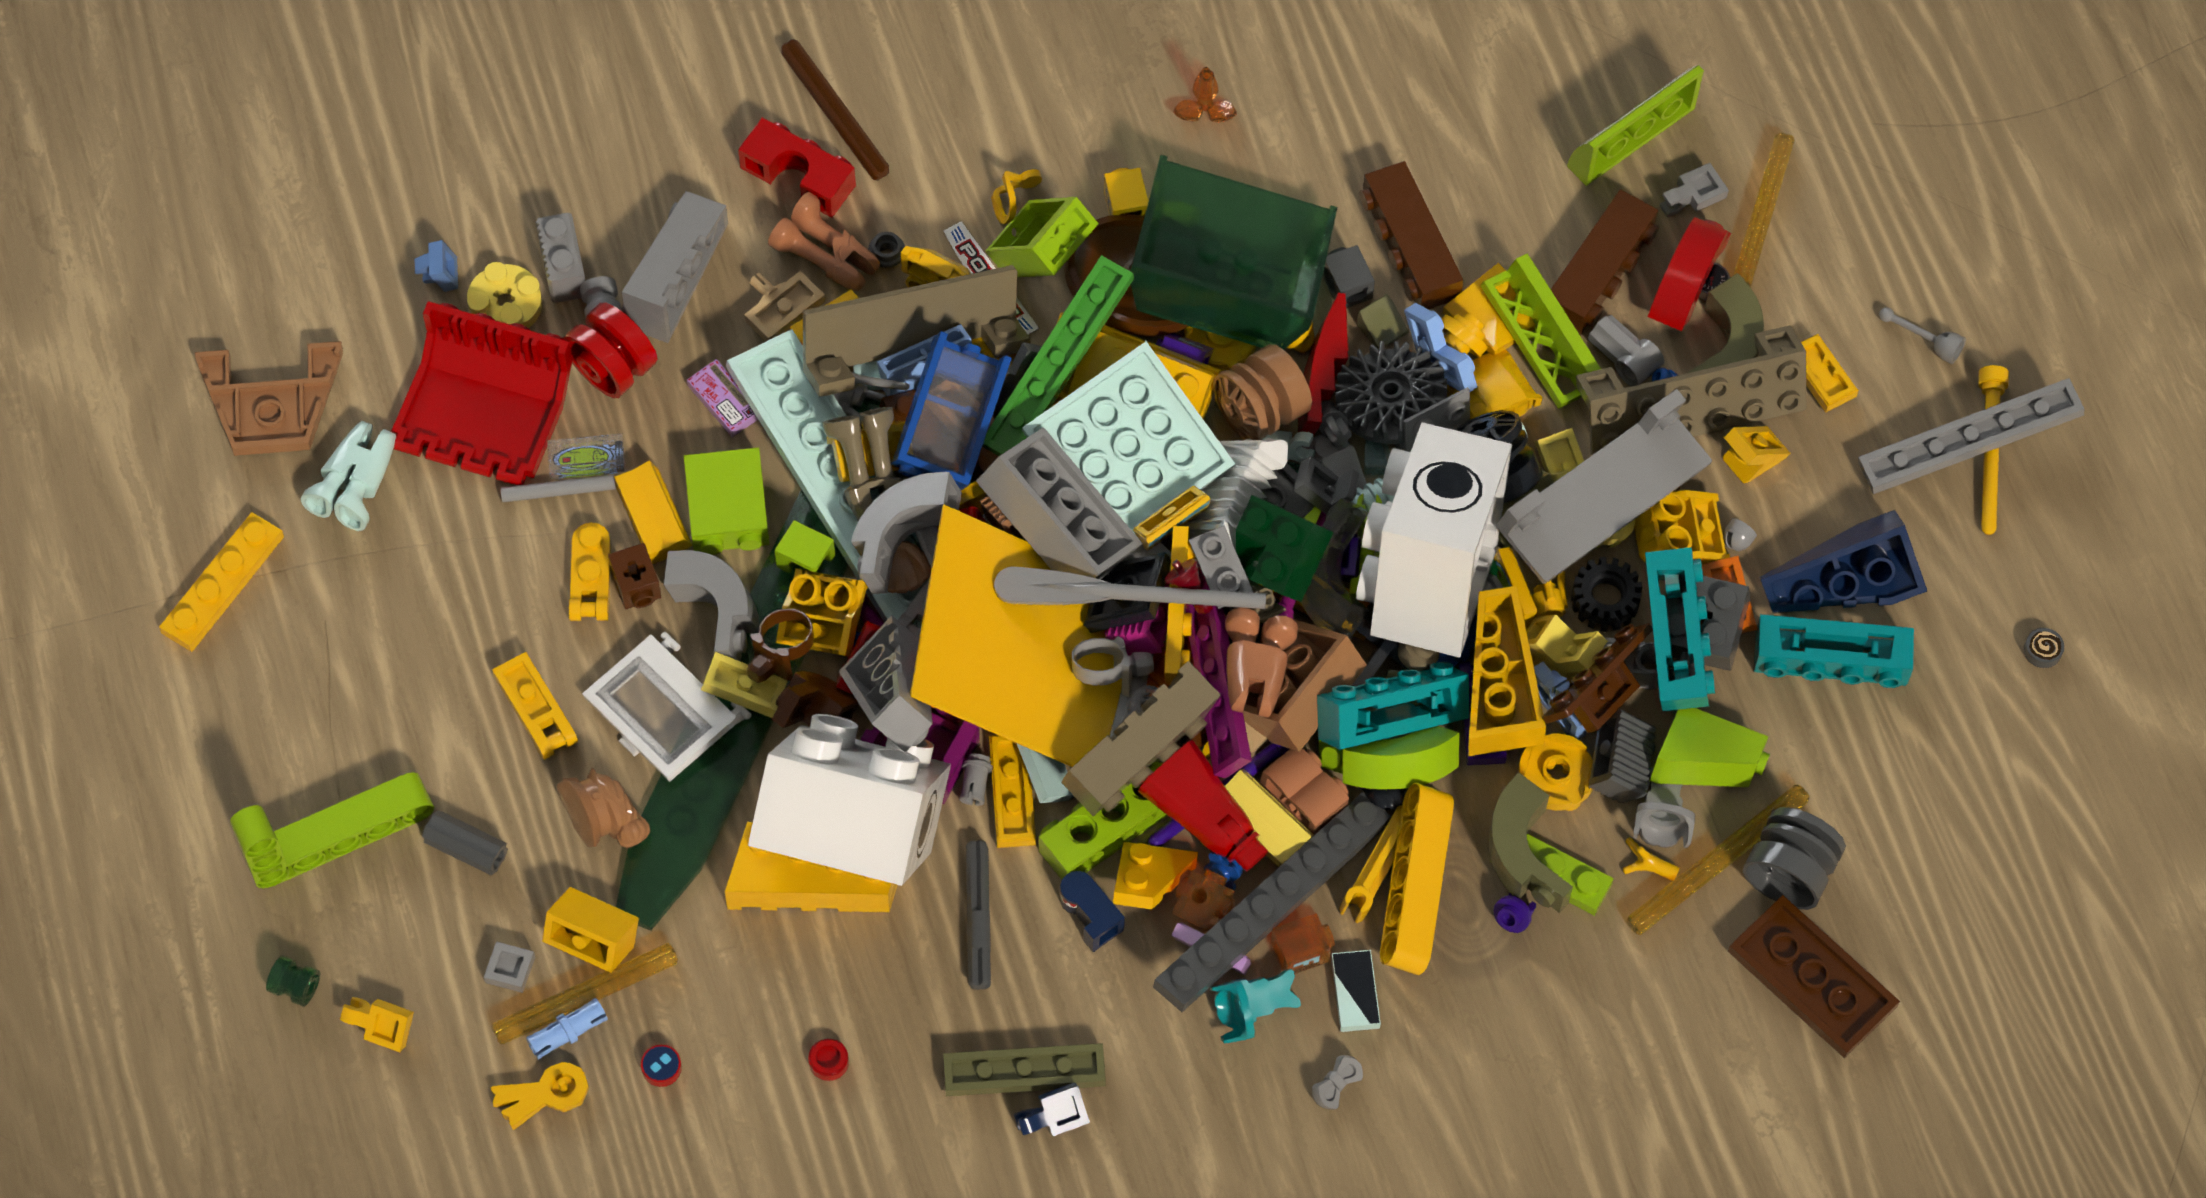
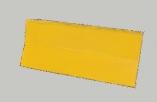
(652, 511)

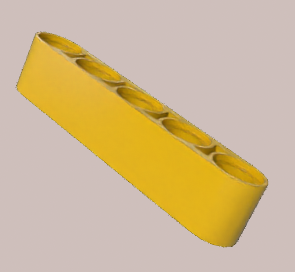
(1416, 879)

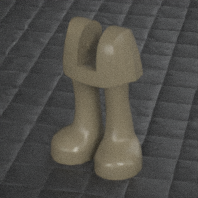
(848, 432)

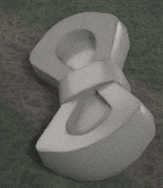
(1345, 1071)

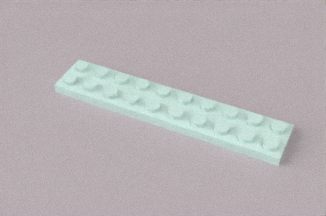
(793, 418)

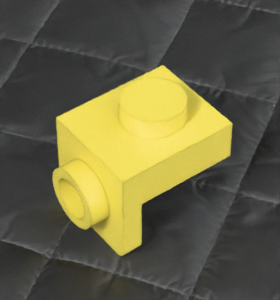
(1559, 453)

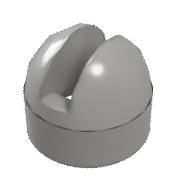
(1738, 535)

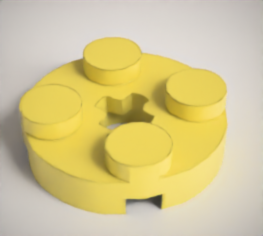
(511, 280)

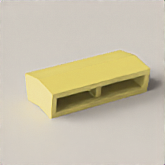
(1278, 828)

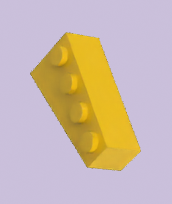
(1504, 687)
(782, 881)

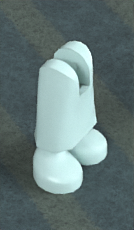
(355, 472)

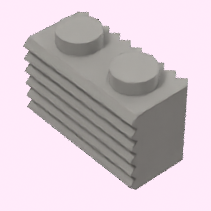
(561, 256)

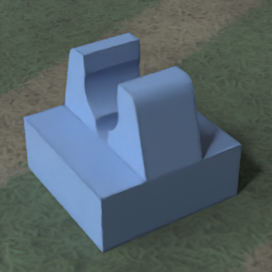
(438, 266)

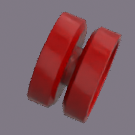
(610, 350)

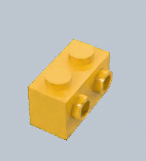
(590, 929)

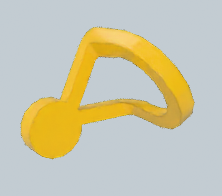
(1025, 180)

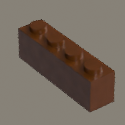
(1411, 236)
(1604, 257)

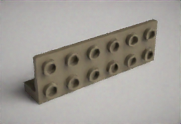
(895, 320)
(1714, 396)

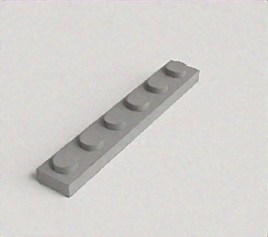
(1971, 436)

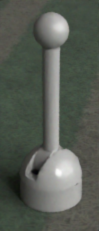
(1946, 345)

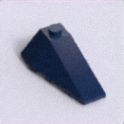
(1855, 567)

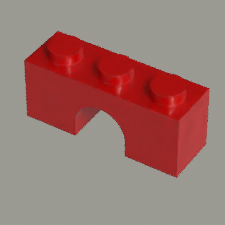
(774, 149)

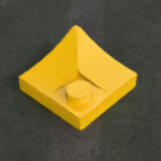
(1477, 304)

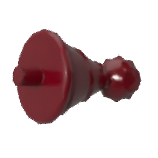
(1187, 576)

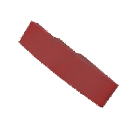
(1325, 362)

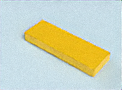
(1011, 795)

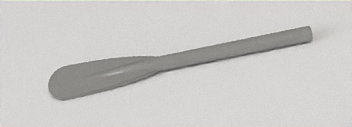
(1053, 587)

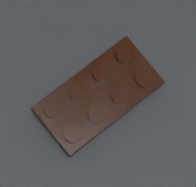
(1813, 976)

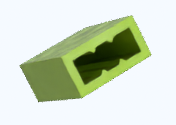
(726, 500)

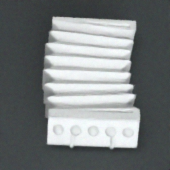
(1233, 489)

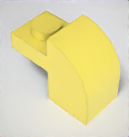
(1562, 648)

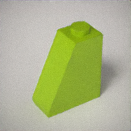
(1709, 752)

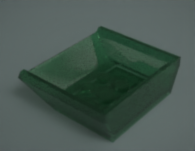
(1229, 256)

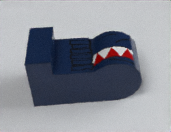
(1094, 909)

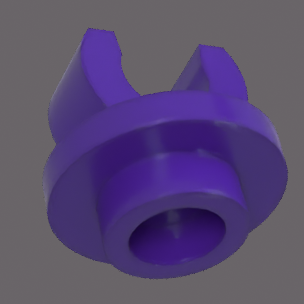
(1513, 913)

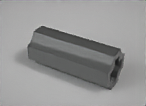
(465, 842)

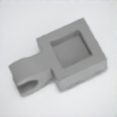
(1697, 187)

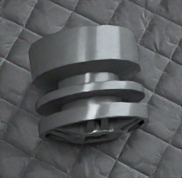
(1794, 857)

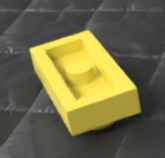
(730, 681)

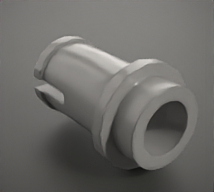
(975, 778)

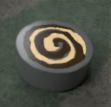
(2044, 648)

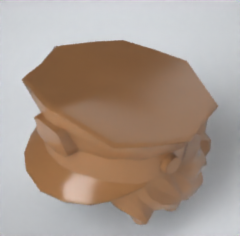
(602, 808)

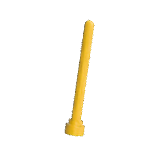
(1993, 382)

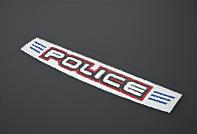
(976, 261)

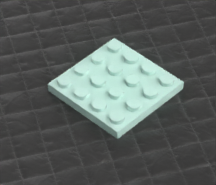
(1135, 436)

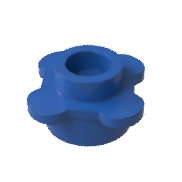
(1223, 867)

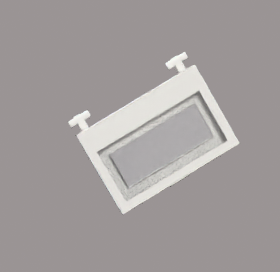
(661, 707)

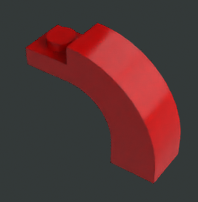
(1688, 272)

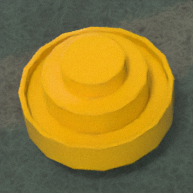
(1464, 334)

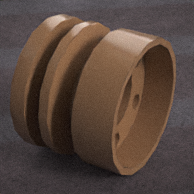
(1262, 393)

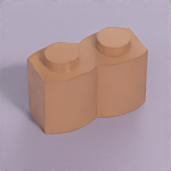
(1305, 788)

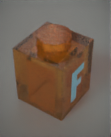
(1302, 943)

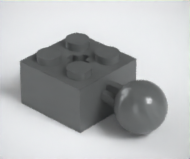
(1726, 612)

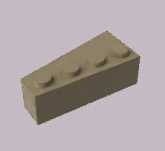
(1142, 740)

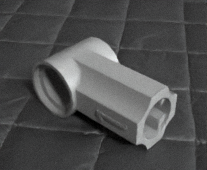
(1632, 357)

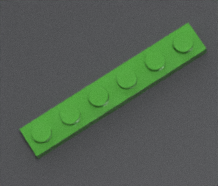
(1060, 354)

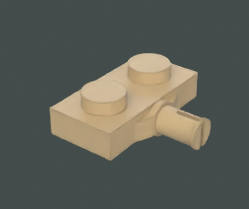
(781, 304)

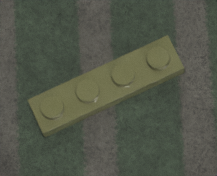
(1024, 1069)

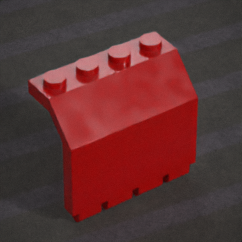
(484, 394)

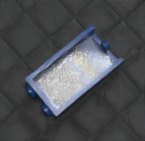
(950, 411)

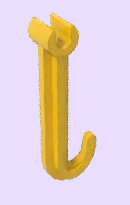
(1374, 870)

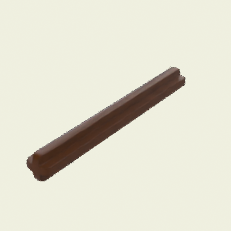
(835, 109)

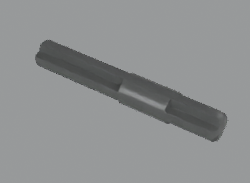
(978, 915)

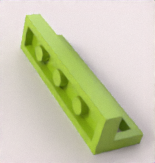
(1550, 320)

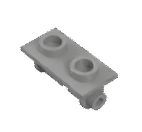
(1220, 562)

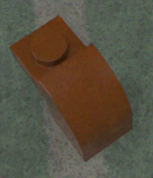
(811, 695)

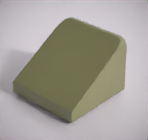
(1382, 322)

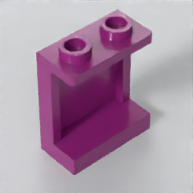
(950, 742)

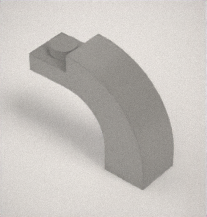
(894, 517)
(706, 578)

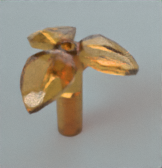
(1205, 89)

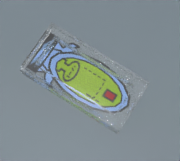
(586, 456)

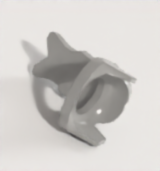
(1662, 818)

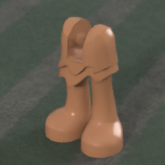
(806, 218)

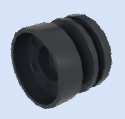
(1506, 426)

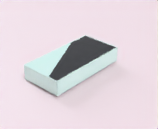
(1355, 991)

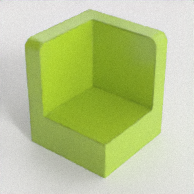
(803, 547)

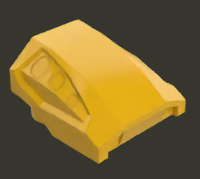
(928, 266)
(1499, 386)
(1683, 521)
(831, 605)

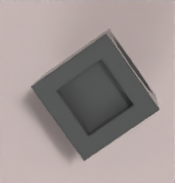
(1349, 274)

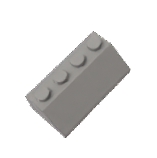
(1057, 508)

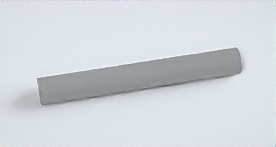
(558, 488)

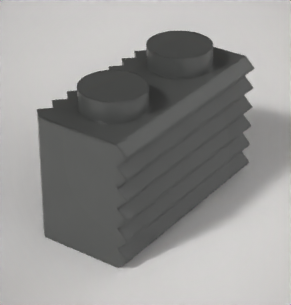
(1623, 757)

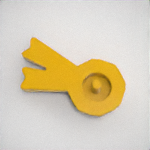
(560, 1088)

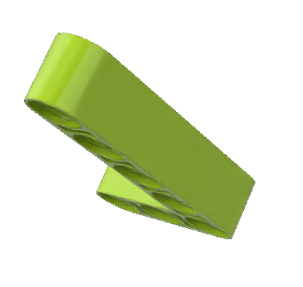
(330, 832)

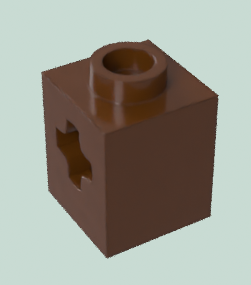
(630, 564)

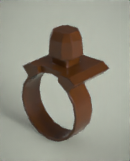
(772, 661)

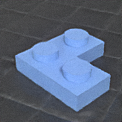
(1427, 333)

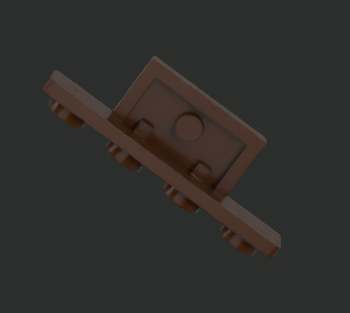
(1602, 687)

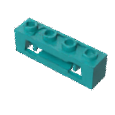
(1833, 651)
(1440, 690)
(1685, 690)

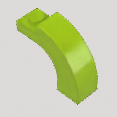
(1396, 762)

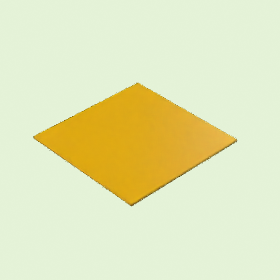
(1003, 660)

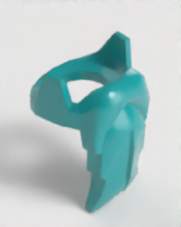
(1244, 1000)

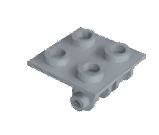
(1447, 413)

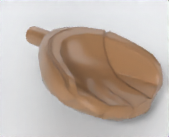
(908, 569)

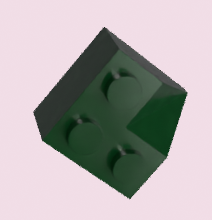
(1279, 547)

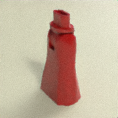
(1201, 804)

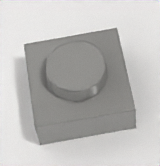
(509, 967)

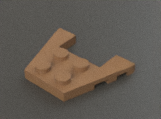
(271, 413)

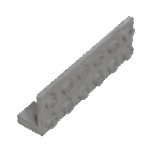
(1604, 491)

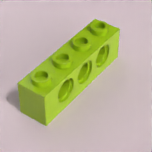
(1107, 835)

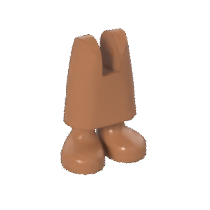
(1254, 665)

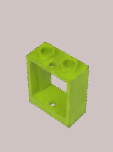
(1044, 238)

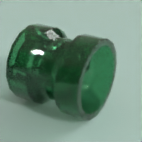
(294, 981)

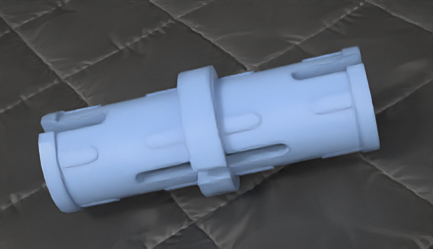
(566, 1028)

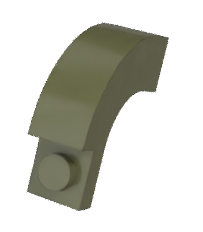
(1738, 316)
(1509, 851)

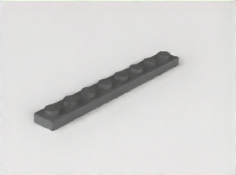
(1271, 902)

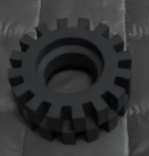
(1606, 574)

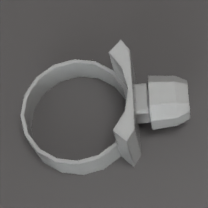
(1124, 666)

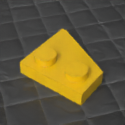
(1149, 873)

